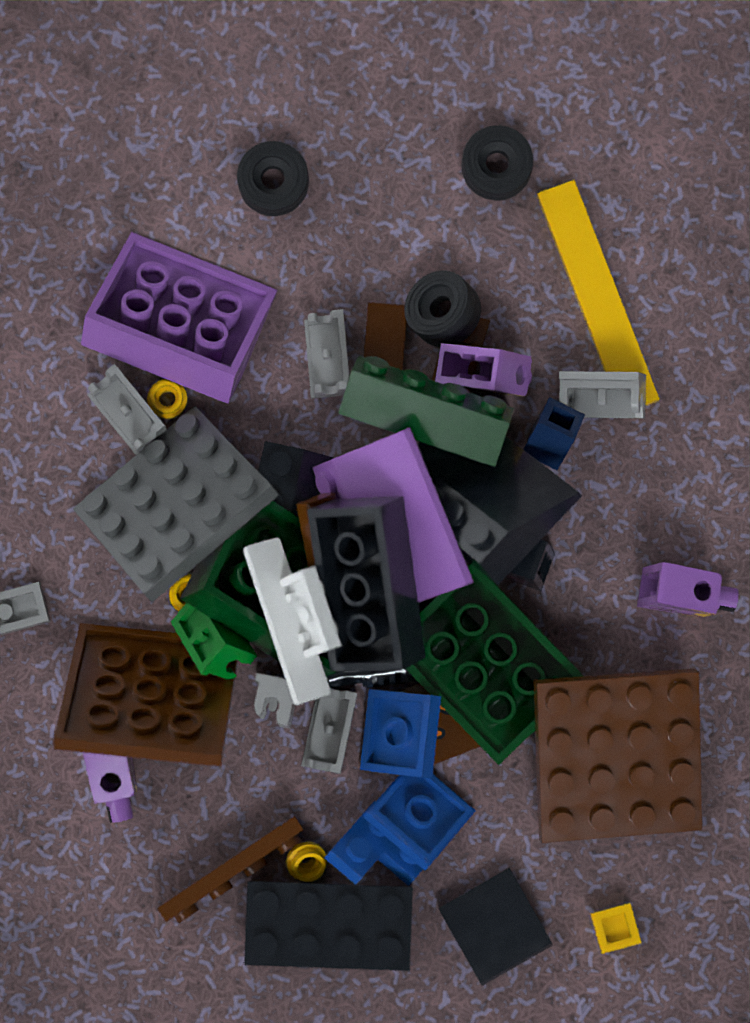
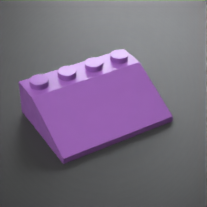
(177, 317)
(397, 469)

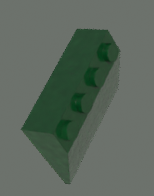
(433, 411)
(224, 586)
(485, 663)

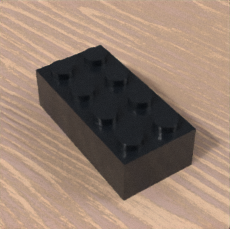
(368, 582)
(328, 925)

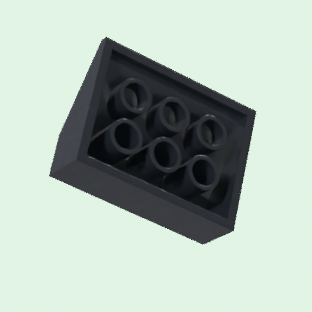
(497, 509)

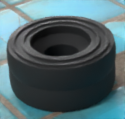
(503, 141)
(273, 156)
(432, 291)

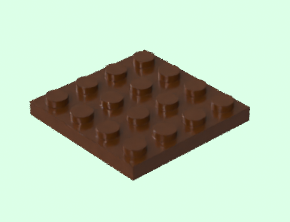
(142, 699)
(618, 755)

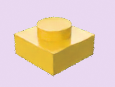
(615, 928)

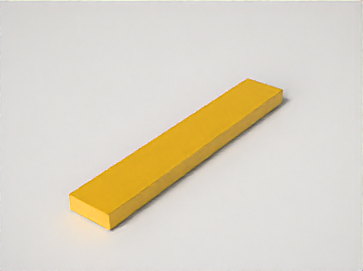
(593, 283)

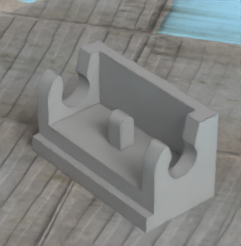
(327, 354)
(604, 393)
(126, 410)
(272, 691)
(329, 731)

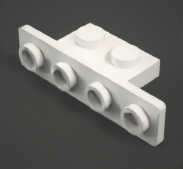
(295, 617)

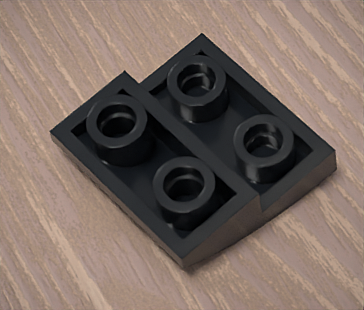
(495, 926)

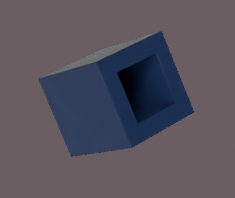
(553, 433)

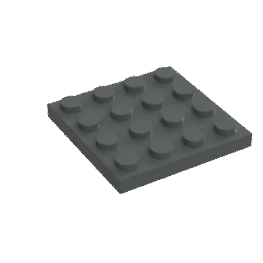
(174, 503)

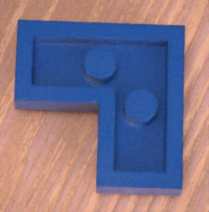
(363, 847)

